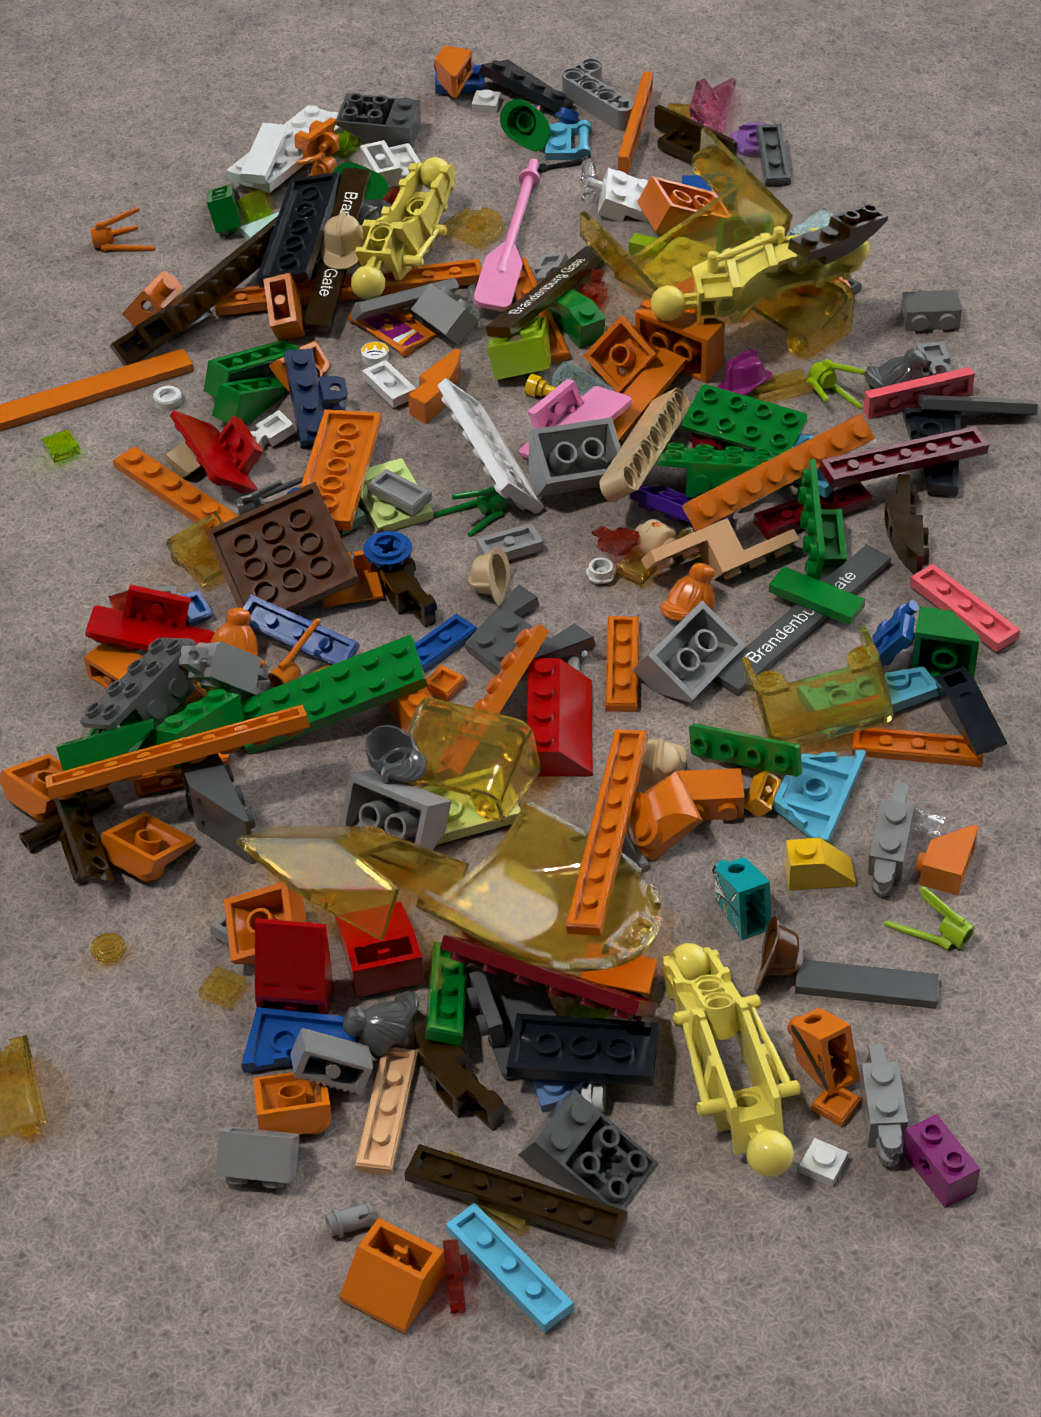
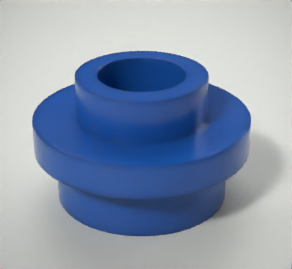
(567, 116)

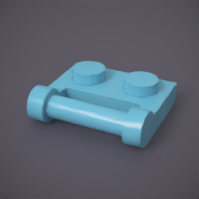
(560, 141)

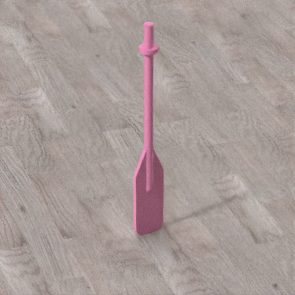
(503, 264)

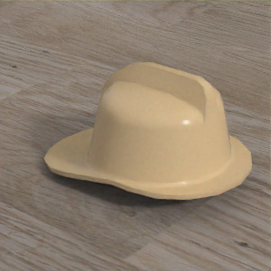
(340, 241)
(491, 574)
(660, 761)

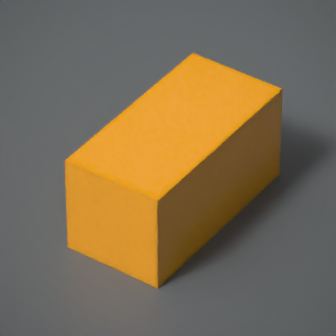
(762, 793)

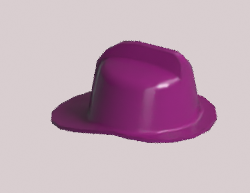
(744, 373)

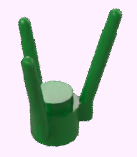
(488, 502)

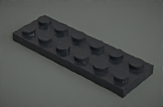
(300, 227)

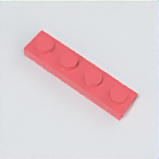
(906, 394)
(952, 596)

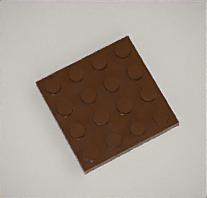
(284, 552)

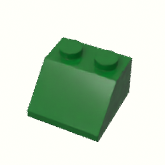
(944, 642)

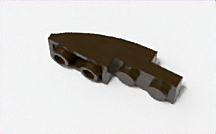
(841, 236)
(149, 337)
(905, 527)
(405, 591)
(452, 1081)

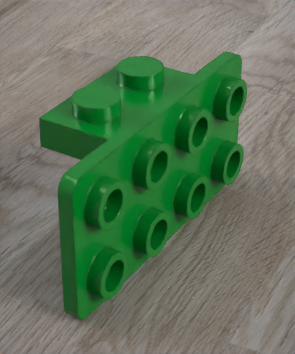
(743, 420)
(711, 467)
(823, 527)

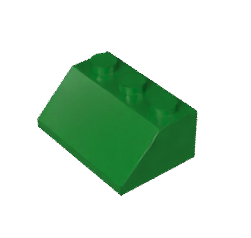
(208, 713)

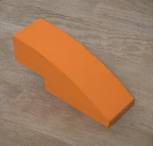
(426, 399)

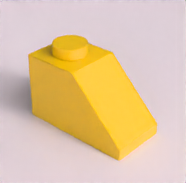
(816, 865)

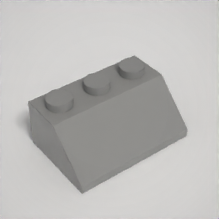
(571, 455)
(690, 655)
(395, 808)

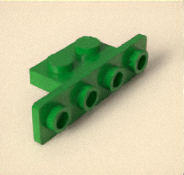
(745, 749)

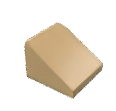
(182, 460)

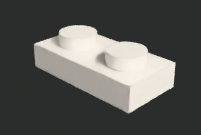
(388, 383)

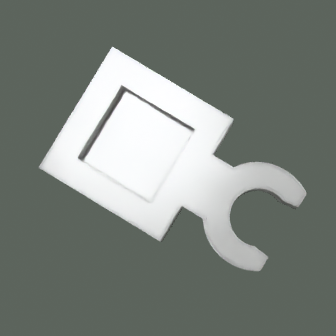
(273, 429)

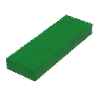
(817, 595)

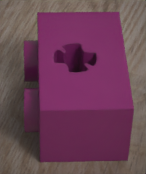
(941, 1160)

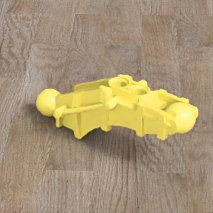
(406, 228)
(747, 275)
(714, 1010)

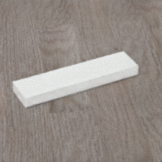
(263, 153)

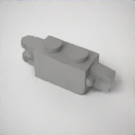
(223, 667)
(890, 840)
(883, 1105)

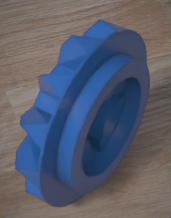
(384, 541)

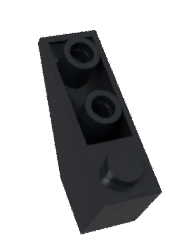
(969, 711)

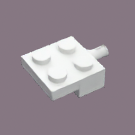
(388, 162)
(618, 195)

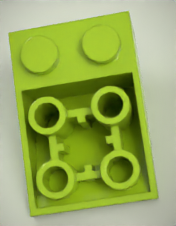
(523, 352)

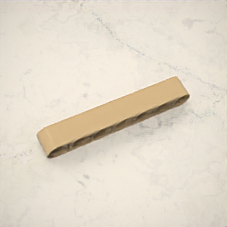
(644, 445)

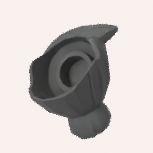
(897, 369)
(394, 754)
(382, 1023)

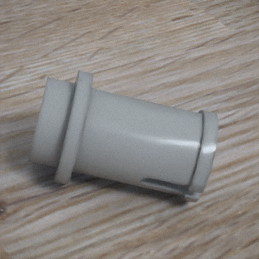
(347, 1220)

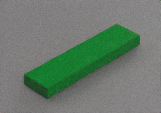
(445, 998)

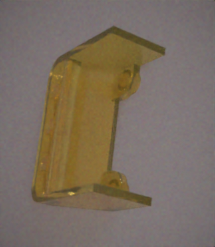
(824, 703)

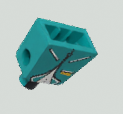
(743, 896)

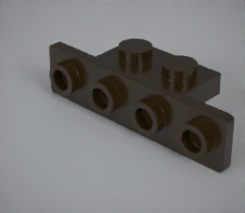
(684, 134)
(82, 842)

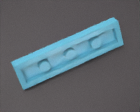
(510, 1268)

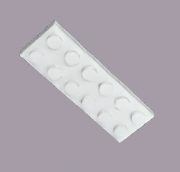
(288, 156)
(490, 447)

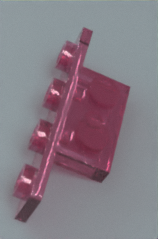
(711, 105)

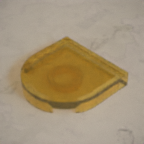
(475, 227)

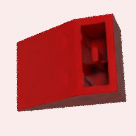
(383, 963)
(292, 966)

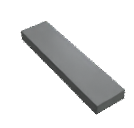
(396, 300)

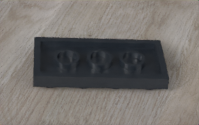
(583, 1049)

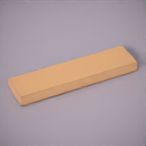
(387, 1111)

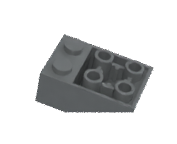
(381, 118)
(217, 803)
(587, 1153)

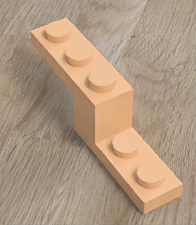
(720, 550)

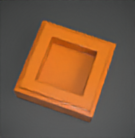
(445, 683)
(838, 1106)

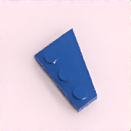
(275, 1034)

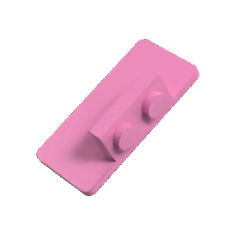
(567, 406)

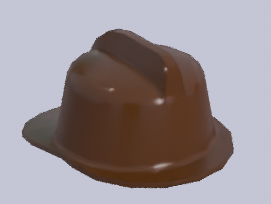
(780, 952)

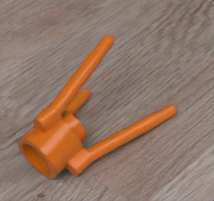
(322, 163)
(104, 235)
(287, 669)

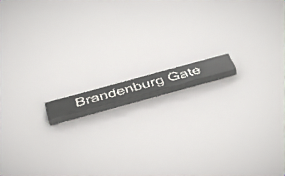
(800, 621)

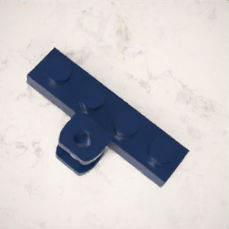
(310, 396)

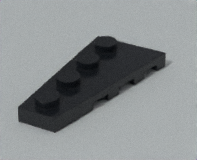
(525, 84)
(921, 423)

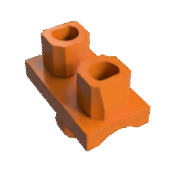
(319, 139)

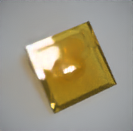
(194, 551)

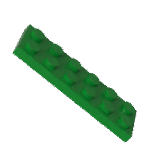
(343, 688)

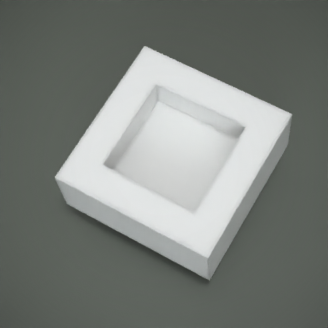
(486, 101)
(823, 1162)

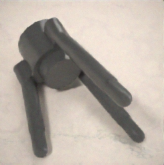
(254, 500)

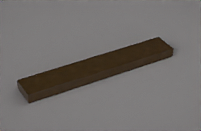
(517, 1196)

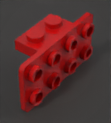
(223, 455)
(145, 618)

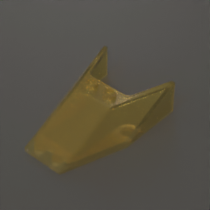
(352, 869)

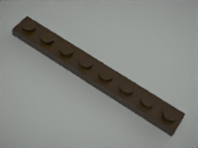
(219, 280)

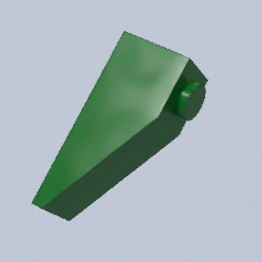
(224, 209)
(579, 318)
(247, 398)
(102, 745)

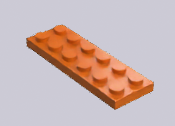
(342, 461)

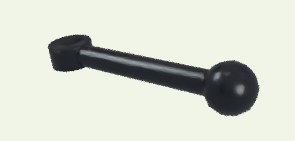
(543, 167)

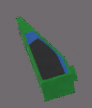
(244, 365)

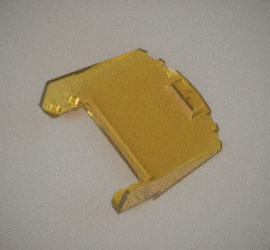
(726, 222)

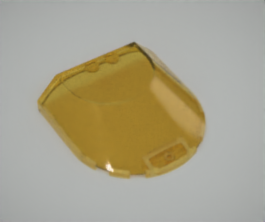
(524, 895)

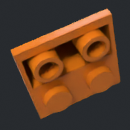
(393, 1275)

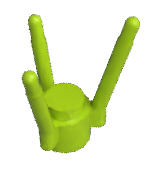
(823, 376)
(954, 928)

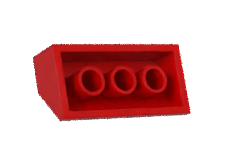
(560, 718)

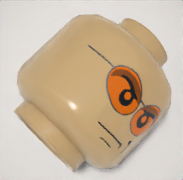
(654, 535)

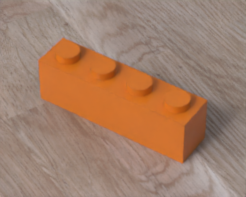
(110, 663)

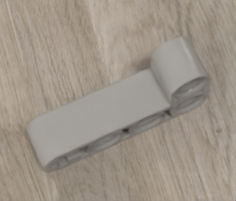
(585, 87)

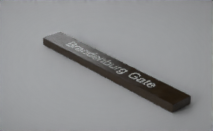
(329, 281)
(544, 294)

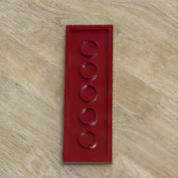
(557, 981)

